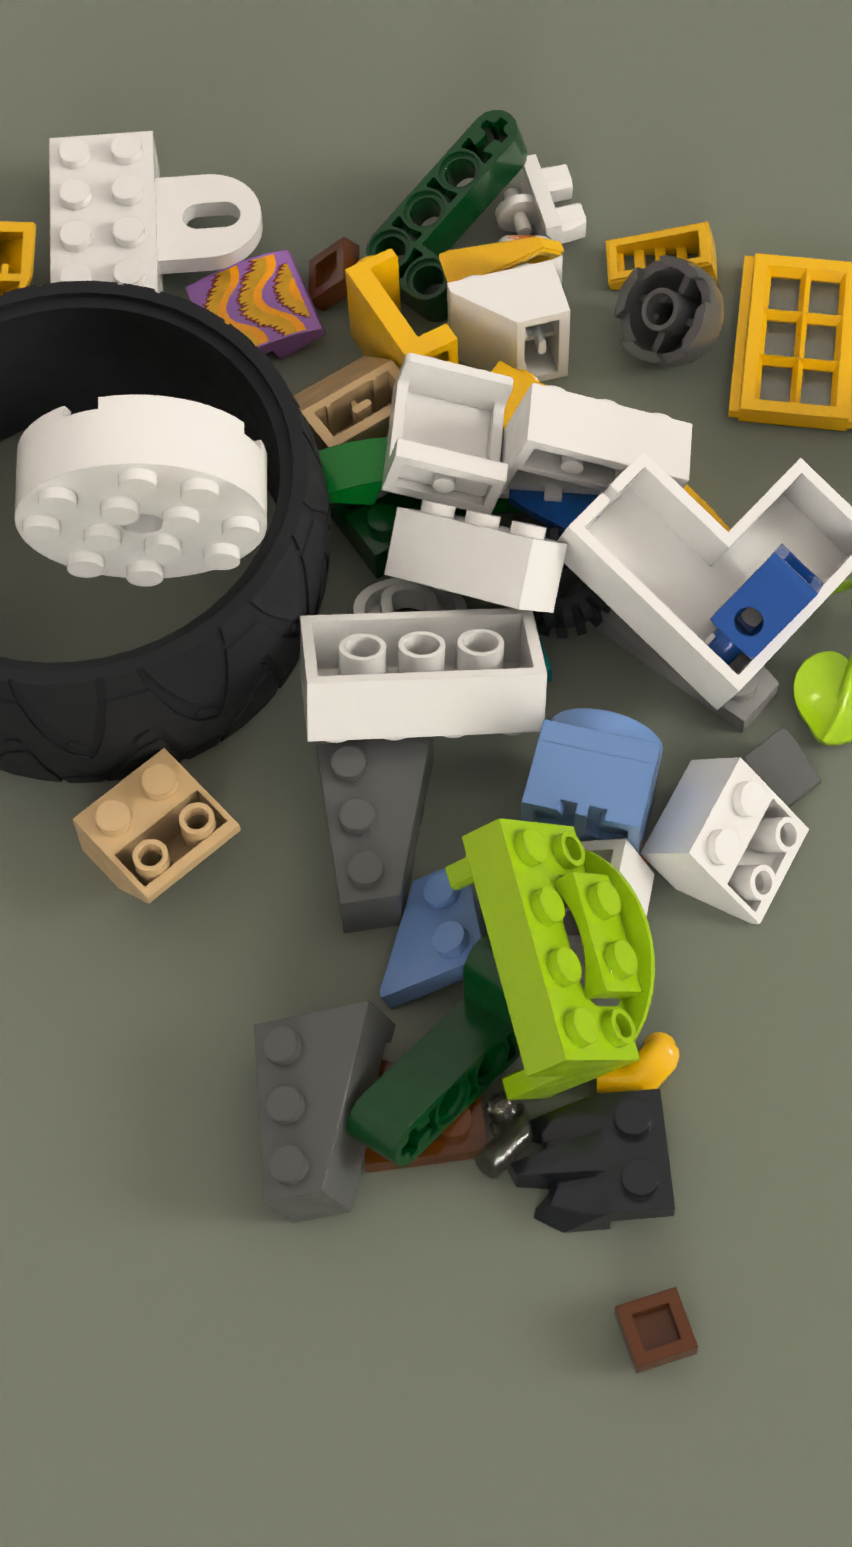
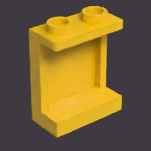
(377, 315)

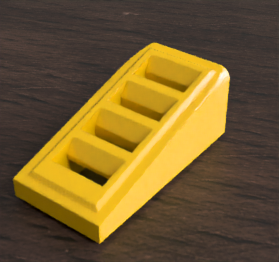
(674, 241)
(497, 257)

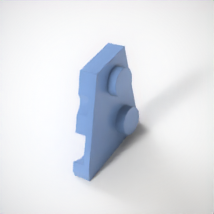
(432, 939)

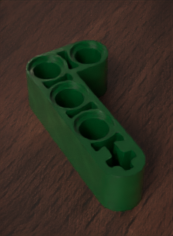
(491, 155)
(442, 1070)

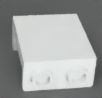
(447, 434)

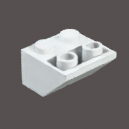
(512, 319)
(725, 838)

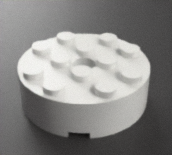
(141, 489)

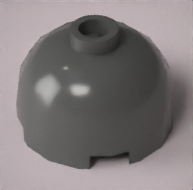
(670, 312)

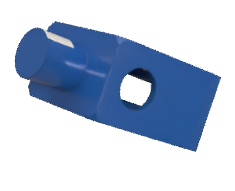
(778, 591)

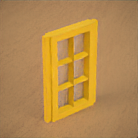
(794, 343)

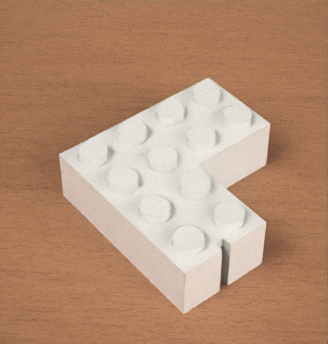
(673, 565)

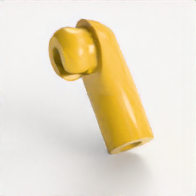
(656, 1063)

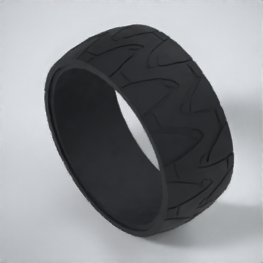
(224, 666)

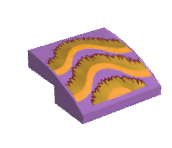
(263, 301)

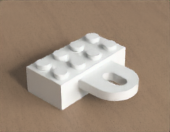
(128, 224)
(420, 670)

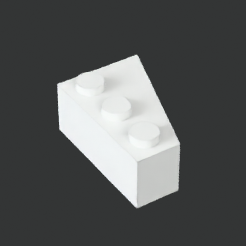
(584, 443)
(476, 556)

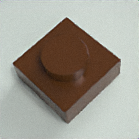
(328, 274)
(656, 1330)

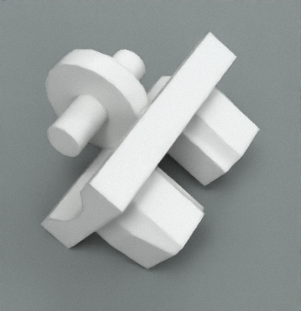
(536, 204)

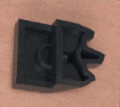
(600, 1162)

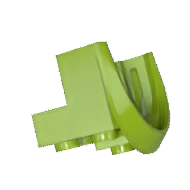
(555, 1022)

